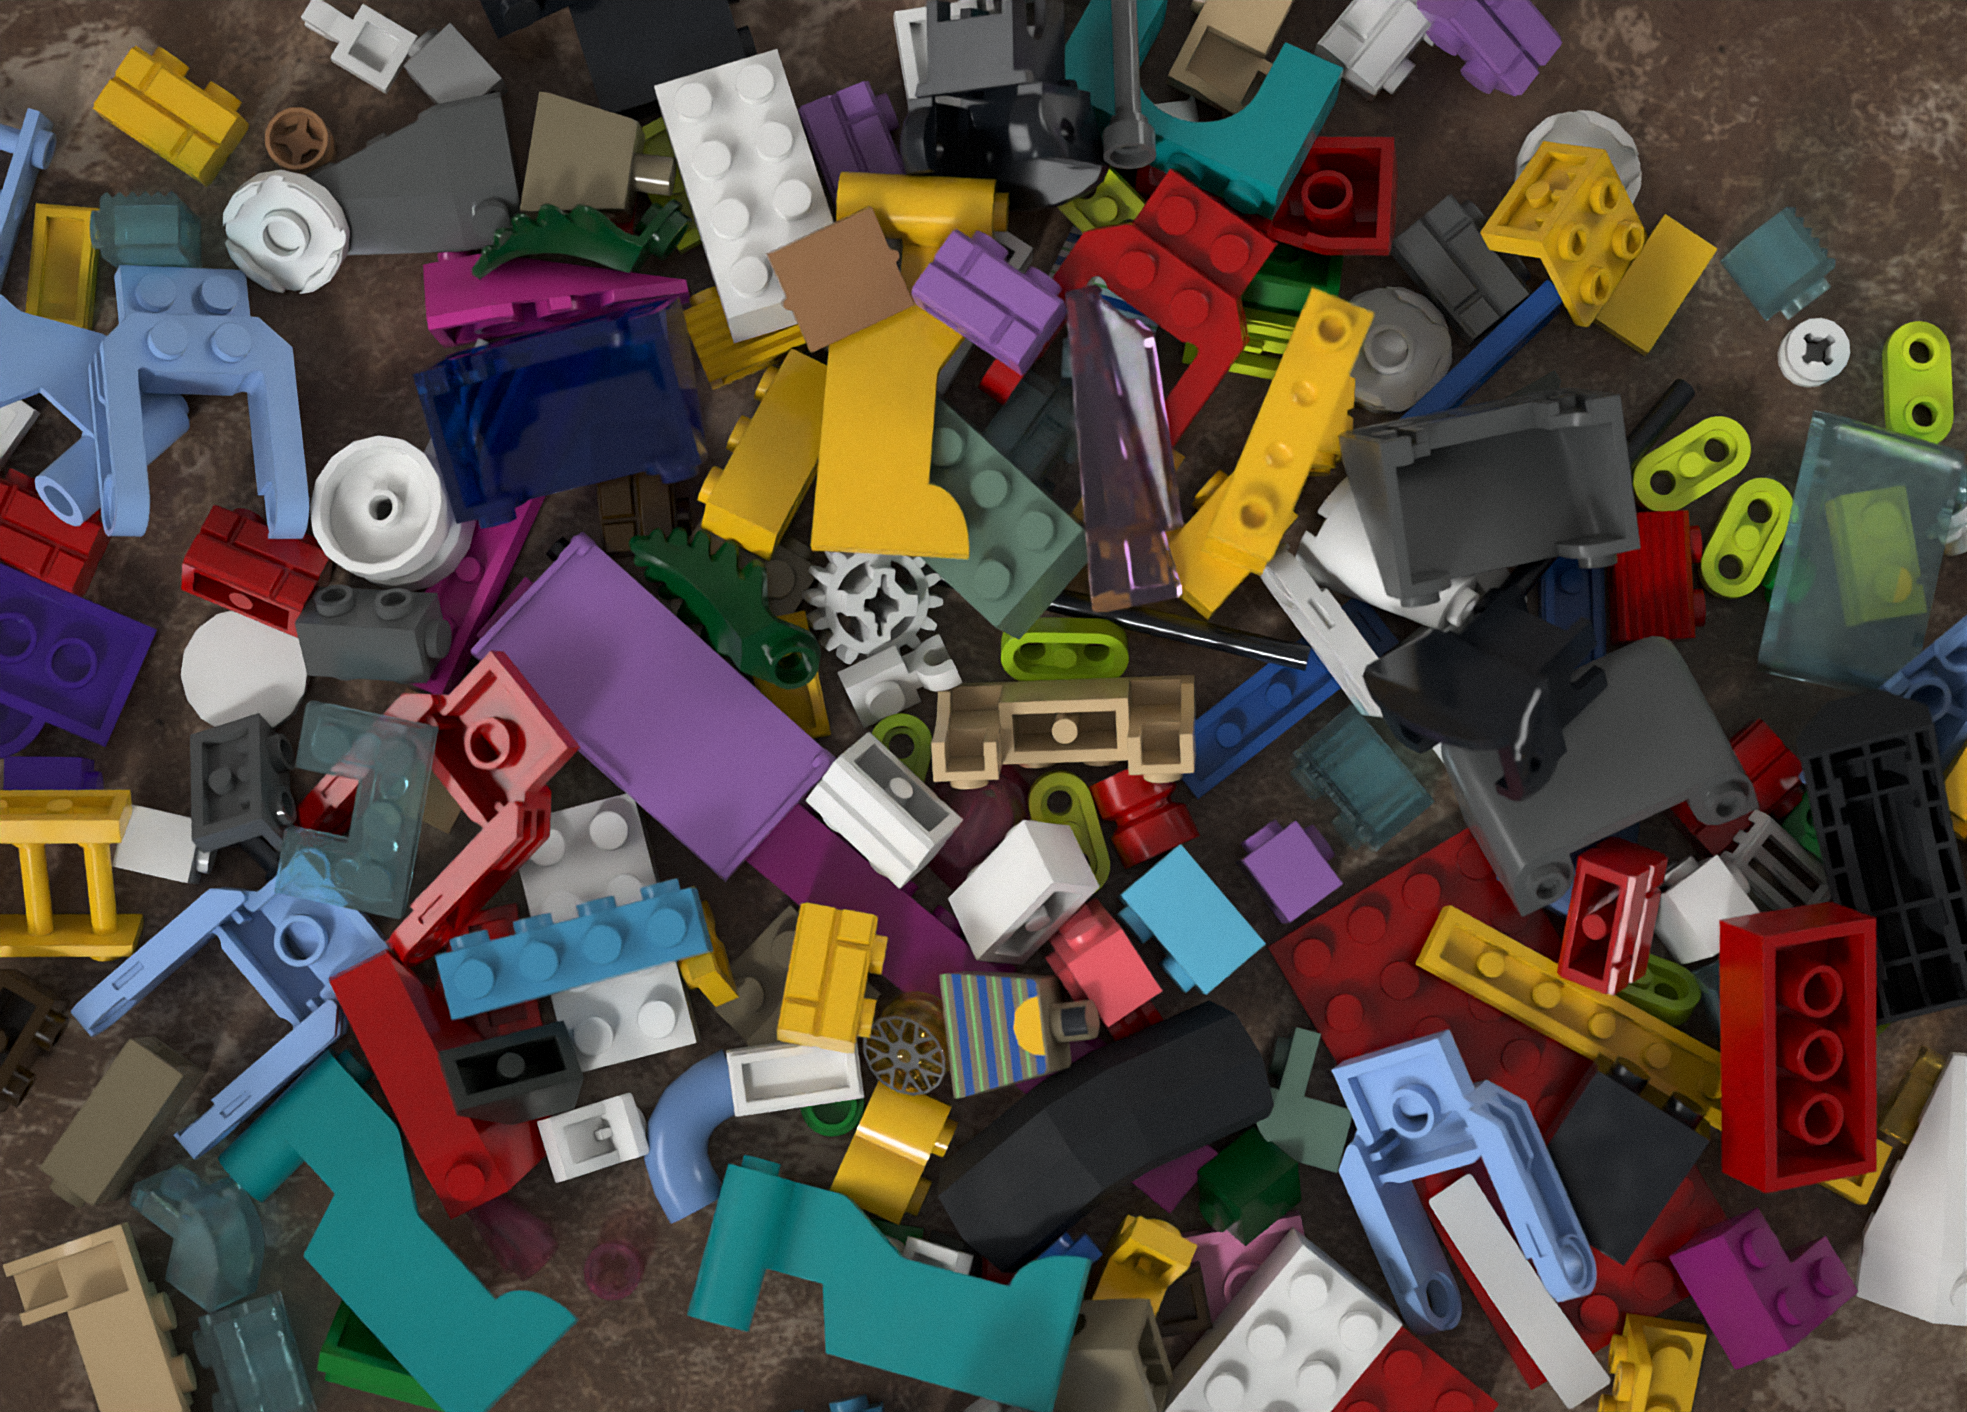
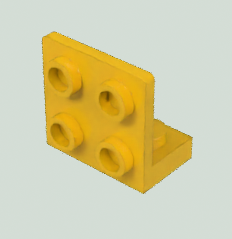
(1573, 218)
(1654, 1365)

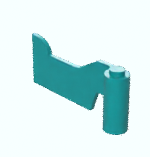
(381, 1250)

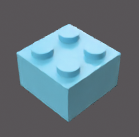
(1188, 922)

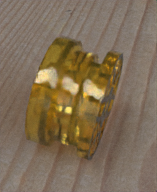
(895, 1047)

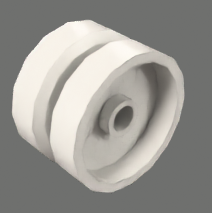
(388, 515)

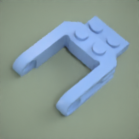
(193, 337)
(284, 951)
(1426, 1117)

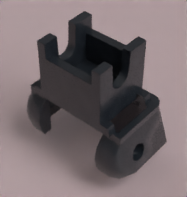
(1015, 110)
(1491, 690)

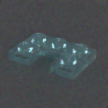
(393, 771)

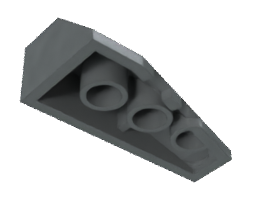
(430, 183)

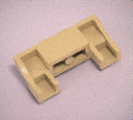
(1227, 51)
(1065, 721)
(115, 1319)

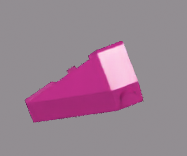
(528, 296)

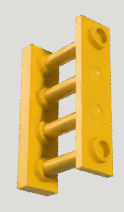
(1287, 432)
(67, 816)

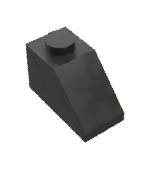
(514, 1075)

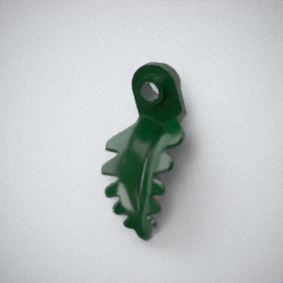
(588, 236)
(728, 604)

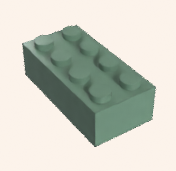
(1018, 533)

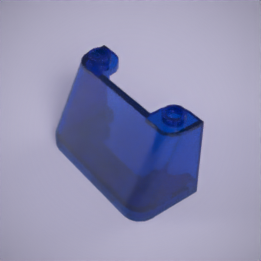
(564, 410)

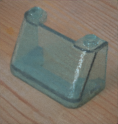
(1860, 554)

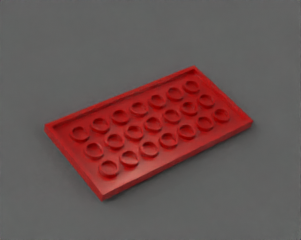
(1367, 994)

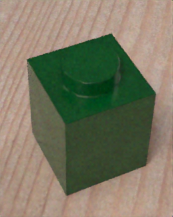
(1248, 1186)

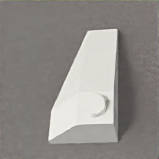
(1918, 1236)

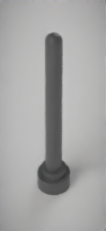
(1129, 138)

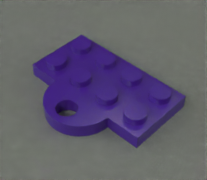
(62, 662)

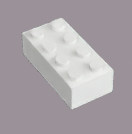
(744, 180)
(595, 855)
(1286, 1338)

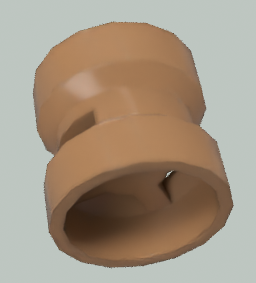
(294, 134)

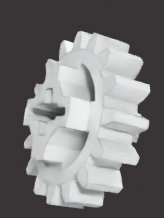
(888, 619)

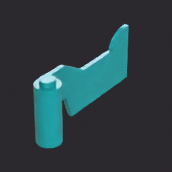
(881, 1305)

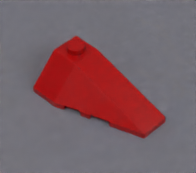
(1337, 201)
(401, 1032)

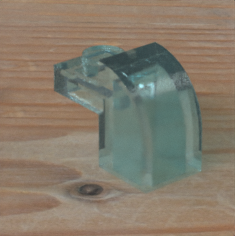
(214, 1232)

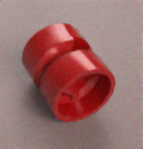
(1144, 816)

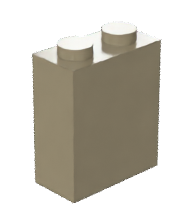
(121, 1122)

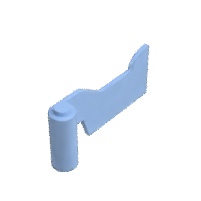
(54, 361)

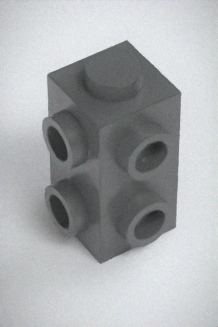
(373, 634)

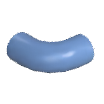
(681, 1133)

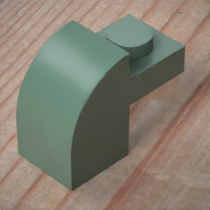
(1299, 1125)

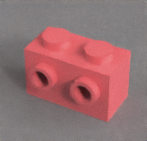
(1100, 963)

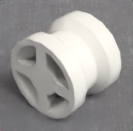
(1803, 362)

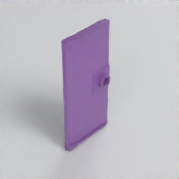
(657, 707)

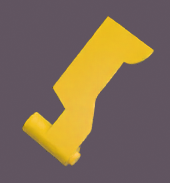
(885, 381)

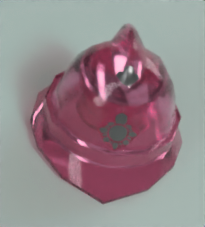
(986, 819)

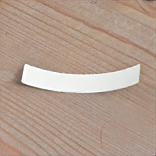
(1518, 1292)

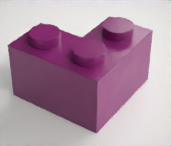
(1756, 1292)

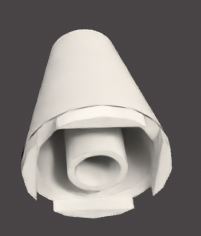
(1345, 563)

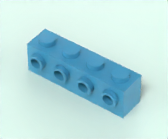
(575, 952)

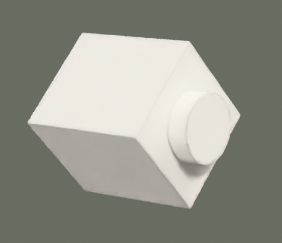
(162, 847)

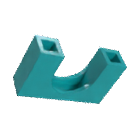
(1239, 158)

